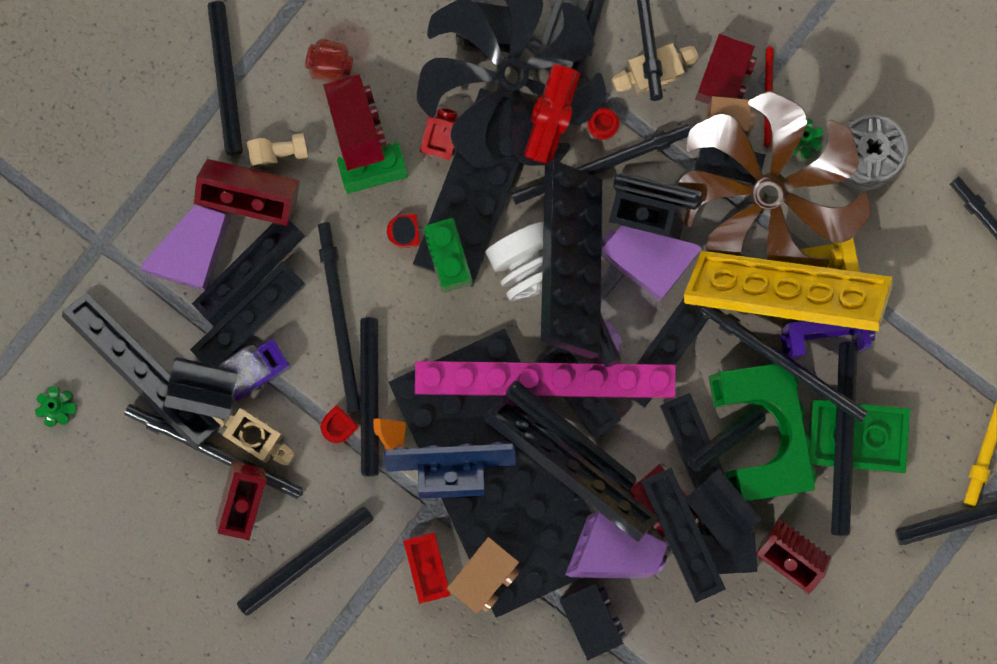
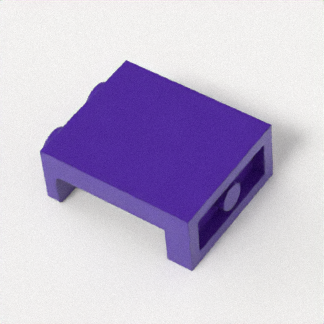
(796, 333)

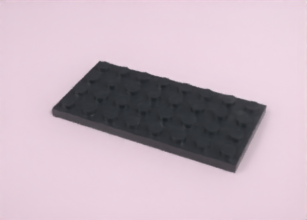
(523, 504)

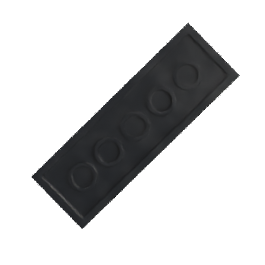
(477, 194)
(571, 260)

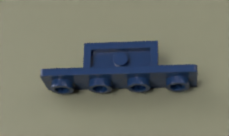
(450, 470)

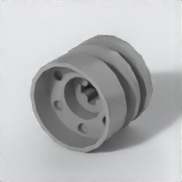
(883, 164)

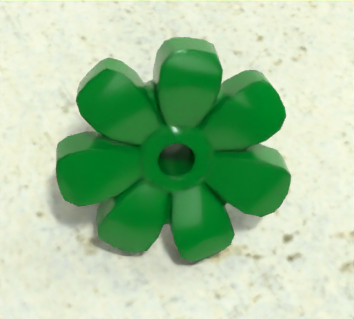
(809, 141)
(61, 406)

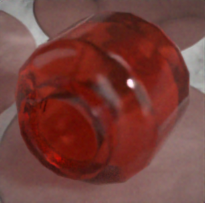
(328, 60)

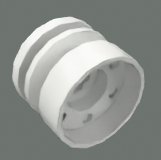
(524, 257)

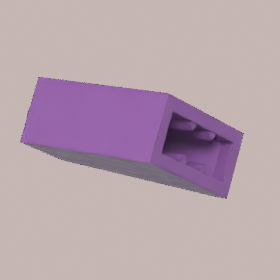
(190, 249)
(649, 258)
(611, 553)

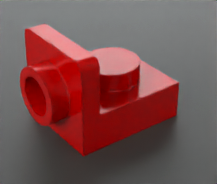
(437, 134)

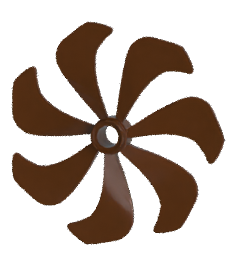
(787, 125)

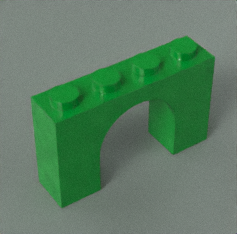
(775, 391)

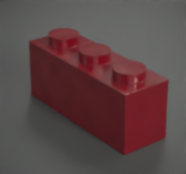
(355, 122)
(246, 192)

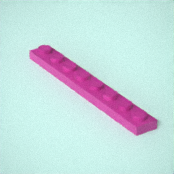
(545, 379)

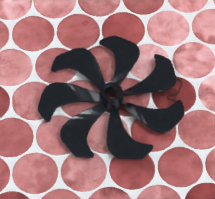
(445, 74)

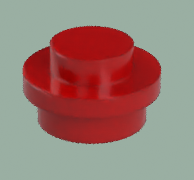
(603, 124)

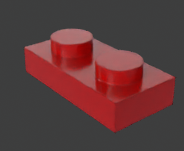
(426, 568)

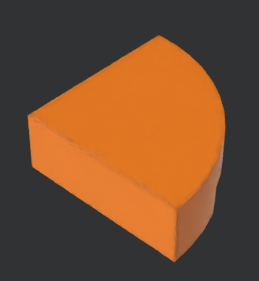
(390, 432)

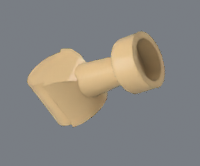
(265, 154)

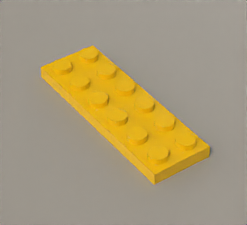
(789, 290)

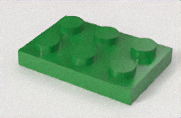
(878, 440)

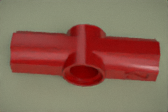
(551, 114)

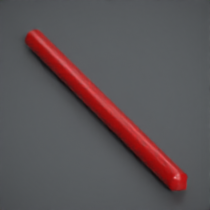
(768, 87)

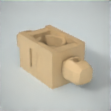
(671, 65)
(281, 453)

